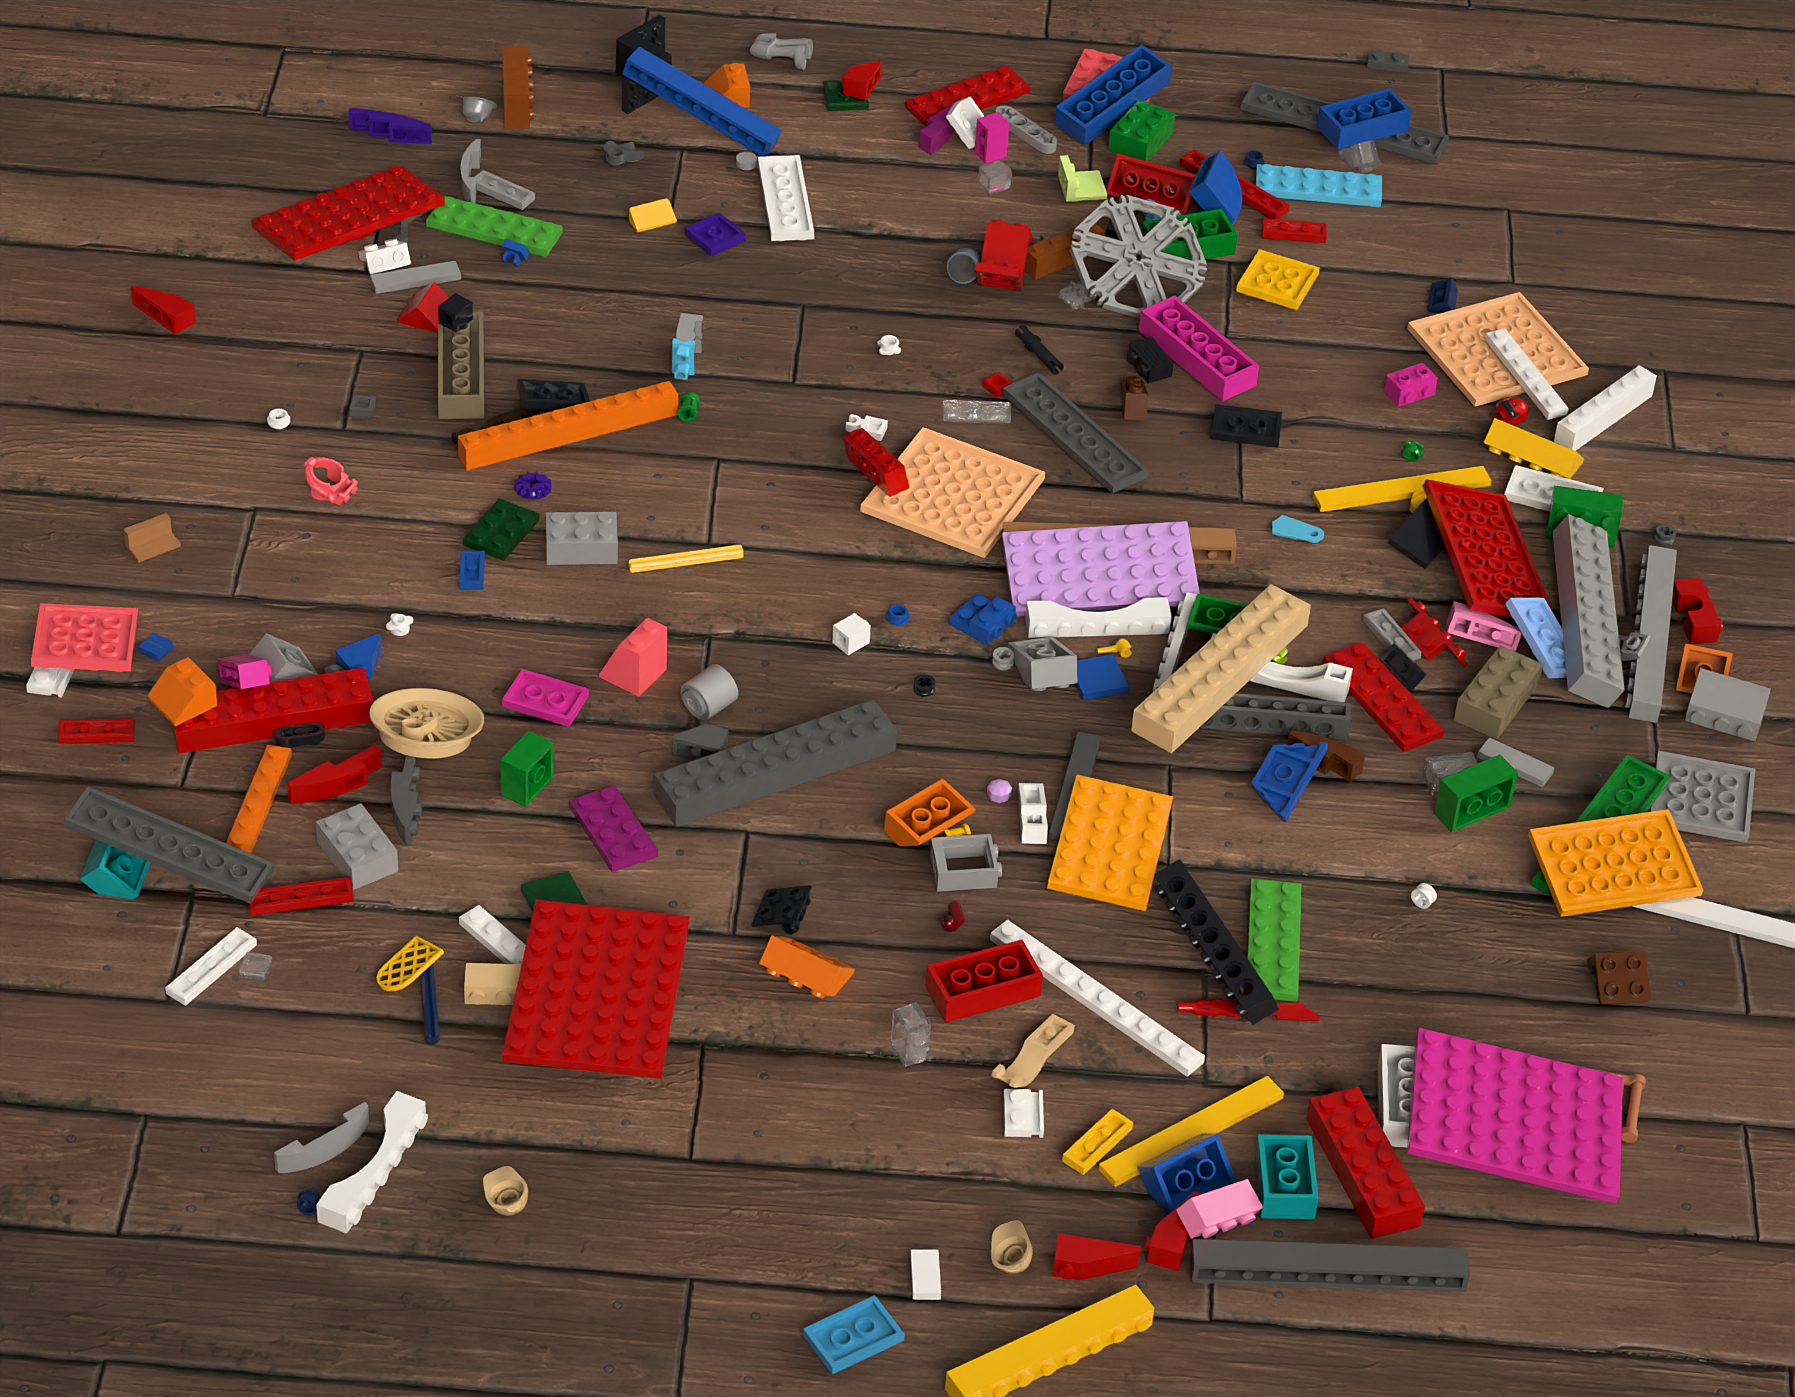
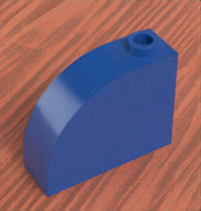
(1217, 186)

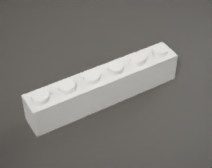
(1605, 408)

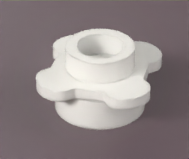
(889, 345)
(399, 624)

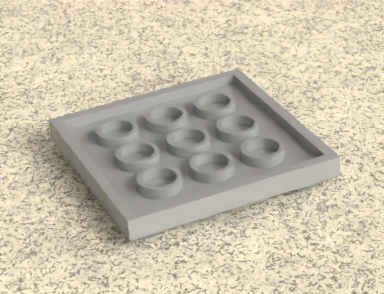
(1707, 796)

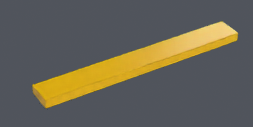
(1396, 488)
(1209, 1120)

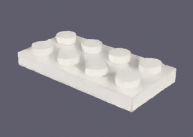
(1536, 487)

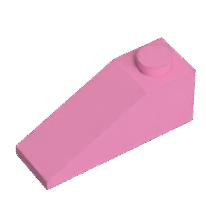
(1482, 627)

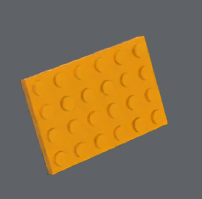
(1110, 842)
(1615, 862)

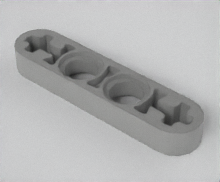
(1043, 141)

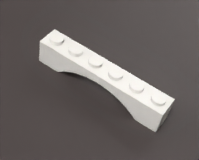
(1054, 620)
(1324, 682)
(345, 1200)

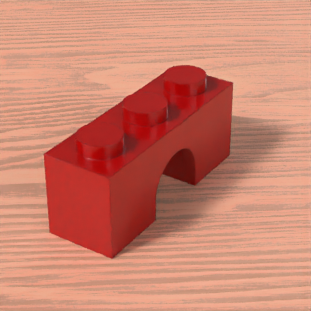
(1701, 620)

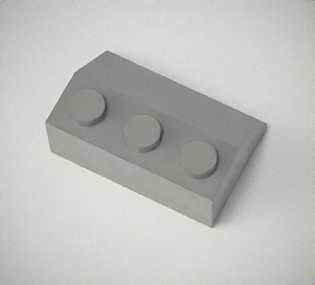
(1728, 704)

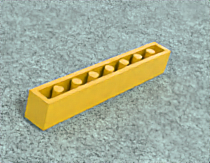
(1052, 1346)

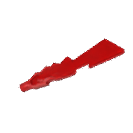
(1215, 1007)

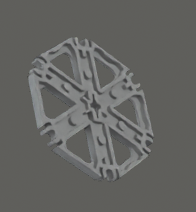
(1131, 243)

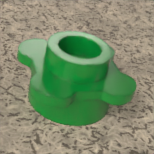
(1412, 450)

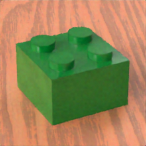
(526, 768)

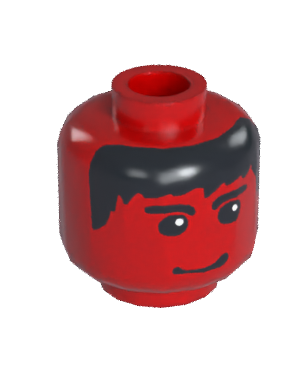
(1511, 410)

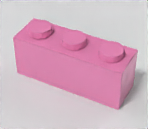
(1220, 1209)

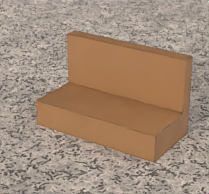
(150, 538)

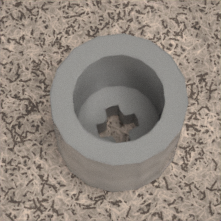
(709, 692)

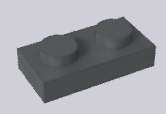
(1388, 61)

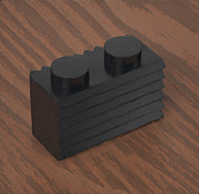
(1149, 360)

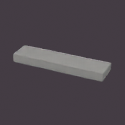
(415, 277)

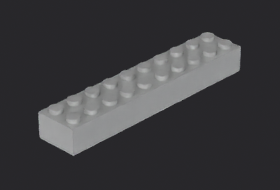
(1588, 611)

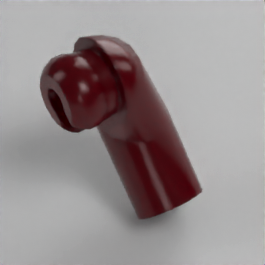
(955, 918)

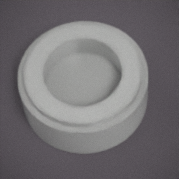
(746, 161)

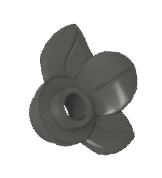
(622, 153)

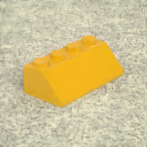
(1532, 449)

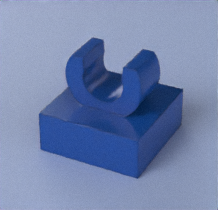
(516, 250)

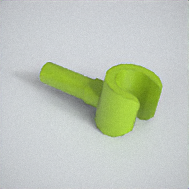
(1280, 658)

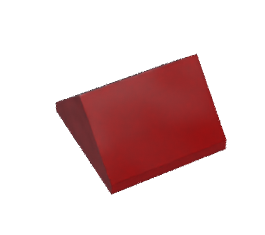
(423, 308)

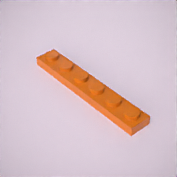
(259, 798)

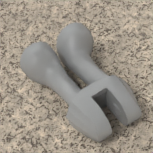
(769, 46)

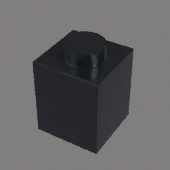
(455, 312)

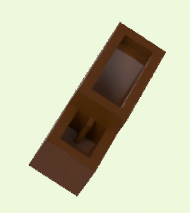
(1338, 758)

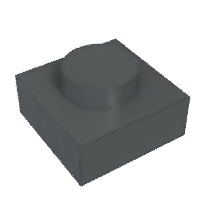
(362, 406)

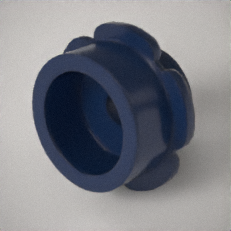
(1253, 158)
(307, 1202)

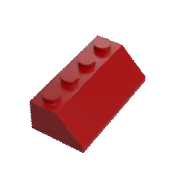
(1151, 181)

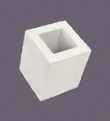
(851, 634)

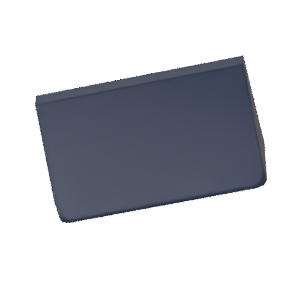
(1443, 296)

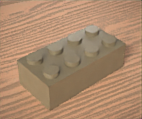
(1498, 692)

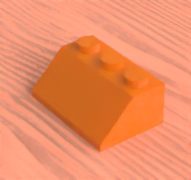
(926, 814)
(805, 966)

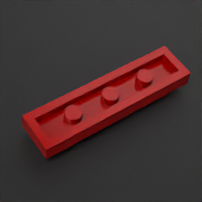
(302, 896)

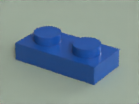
(472, 570)

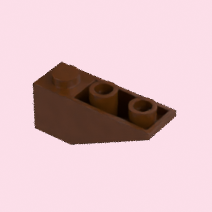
(1134, 398)

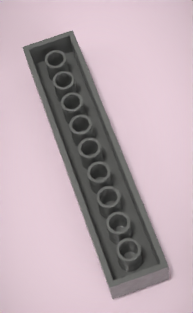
(774, 762)

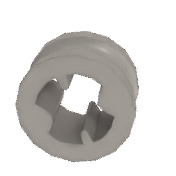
(1003, 658)

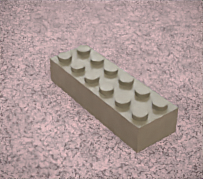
(461, 370)

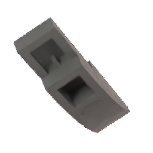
(405, 799)

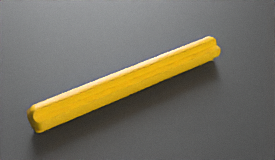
(685, 558)

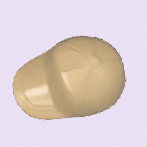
(505, 1191)
(1011, 1247)

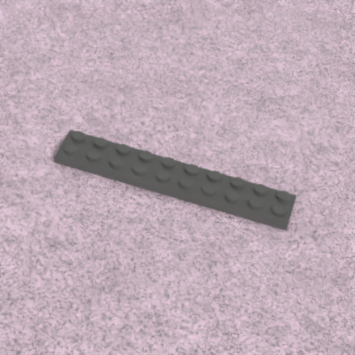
(1304, 110)

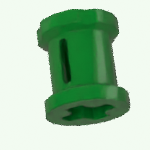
(685, 405)

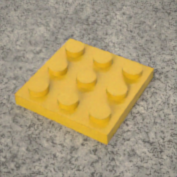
(1277, 279)

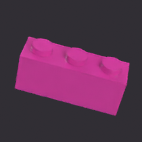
(244, 671)

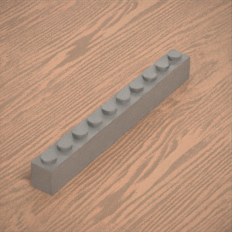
(1653, 620)

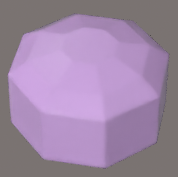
(999, 790)

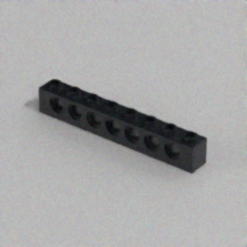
(1216, 943)

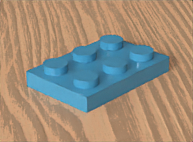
(853, 1334)

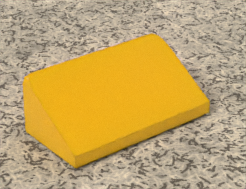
(652, 215)

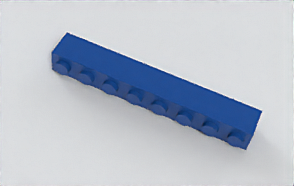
(702, 102)

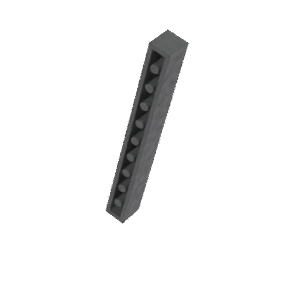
(1329, 1265)

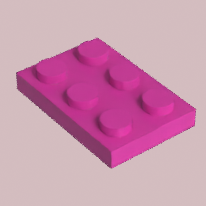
(545, 697)

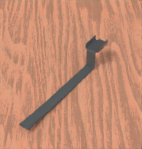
(404, 228)

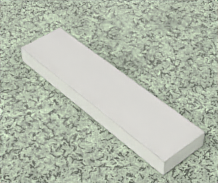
(211, 966)

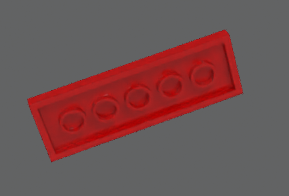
(984, 89)
(1386, 698)

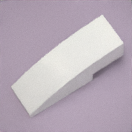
(1032, 813)

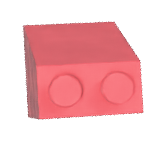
(638, 658)

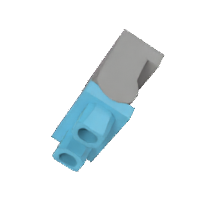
(685, 345)

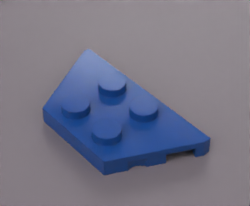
(1286, 775)

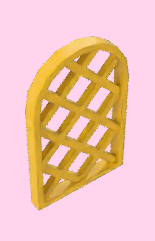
(395, 960)

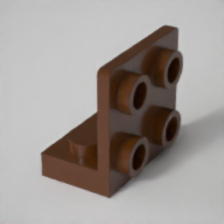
(1621, 977)

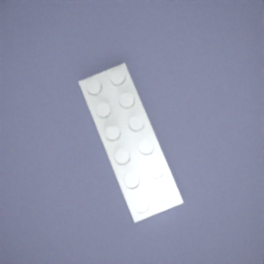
(785, 198)

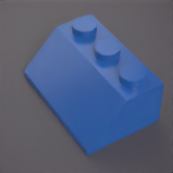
(1187, 1168)

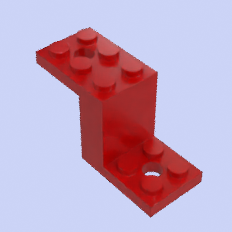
(1004, 255)

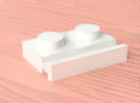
(49, 681)
(1023, 1113)

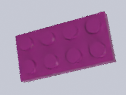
(613, 828)

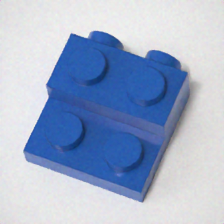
(984, 618)

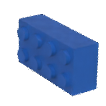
(1363, 118)

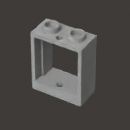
(962, 847)

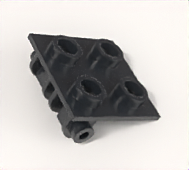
(783, 907)

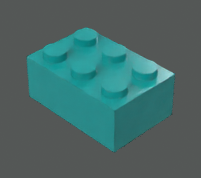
(1286, 1176)

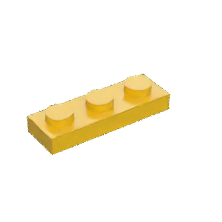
(1097, 1141)

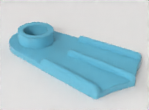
(1296, 529)

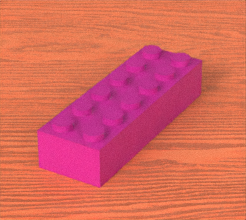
(1199, 348)

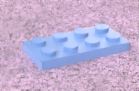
(1541, 632)

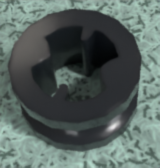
(924, 680)

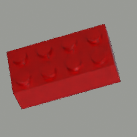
(983, 980)

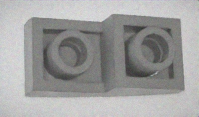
(1632, 646)

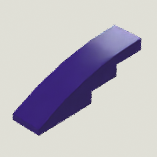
(385, 124)

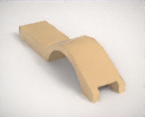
(1035, 1052)

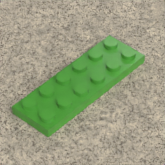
(494, 225)
(1275, 935)

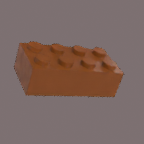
(517, 87)

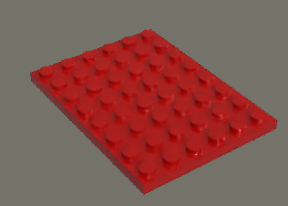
(597, 989)

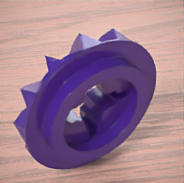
(540, 489)

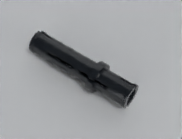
(1034, 345)

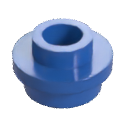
(897, 615)

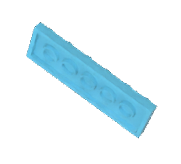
(1320, 185)

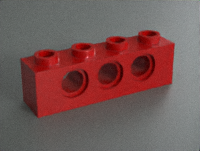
(876, 462)

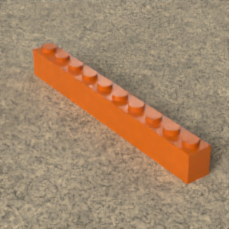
(567, 425)

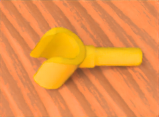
(1122, 646)

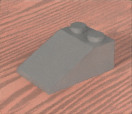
(1044, 663)

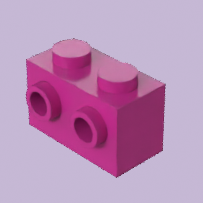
(992, 137)
(1410, 384)

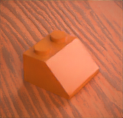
(732, 83)
(1700, 657)
(183, 692)

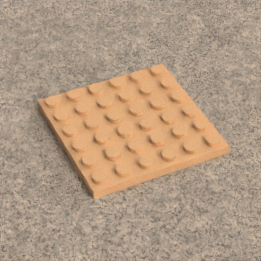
(1460, 348)
(956, 492)

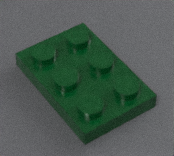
(501, 529)

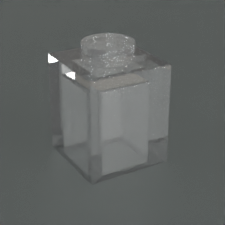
(994, 177)

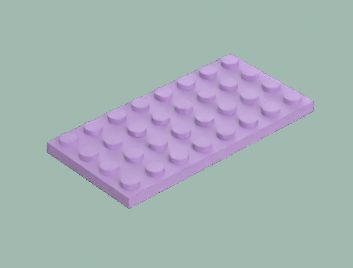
(1100, 565)

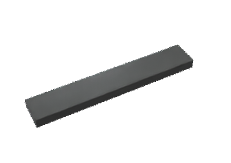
(1081, 763)

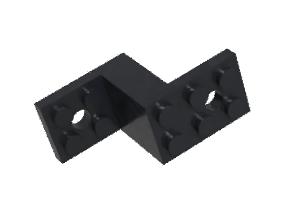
(652, 39)

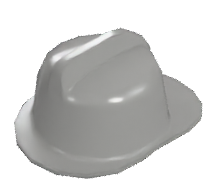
(477, 108)

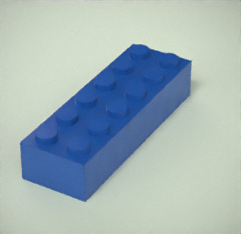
(1112, 94)

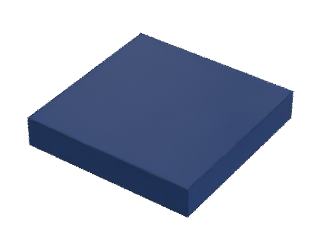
(1100, 677)

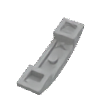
(470, 160)
(298, 1157)

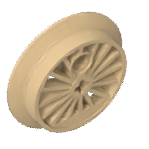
(426, 722)

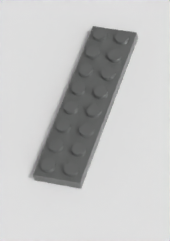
(1076, 432)
(169, 844)

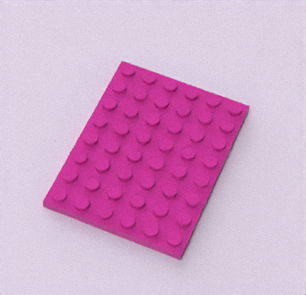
(1516, 1115)

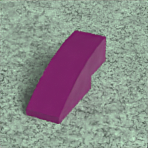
(936, 133)

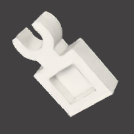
(874, 426)

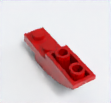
(332, 781)

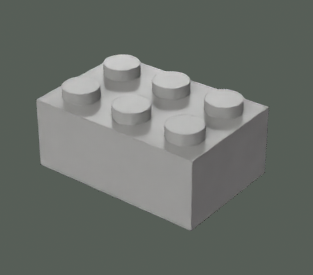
(581, 538)
(357, 846)

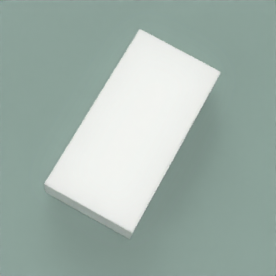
(925, 1275)

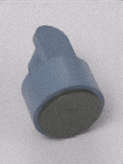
(962, 265)

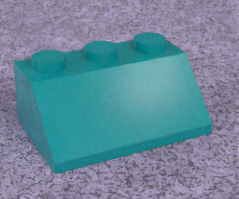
(114, 871)

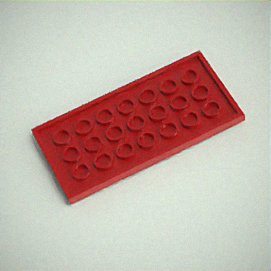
(347, 212)
(1484, 546)

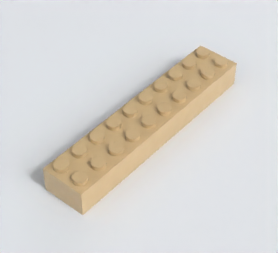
(1220, 668)

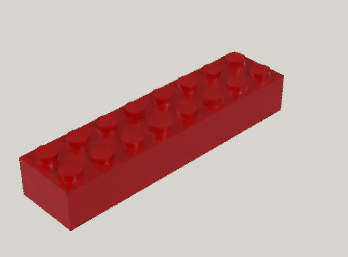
(258, 711)

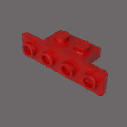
(1428, 637)

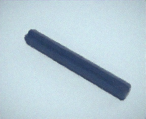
(429, 1005)

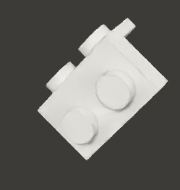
(964, 120)
(385, 257)

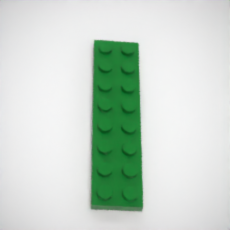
(1627, 792)

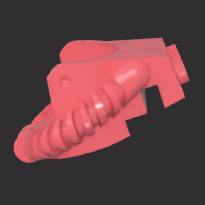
(323, 491)

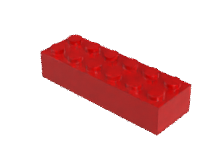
(1365, 1163)

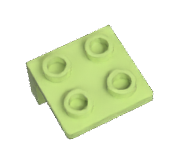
(1081, 184)

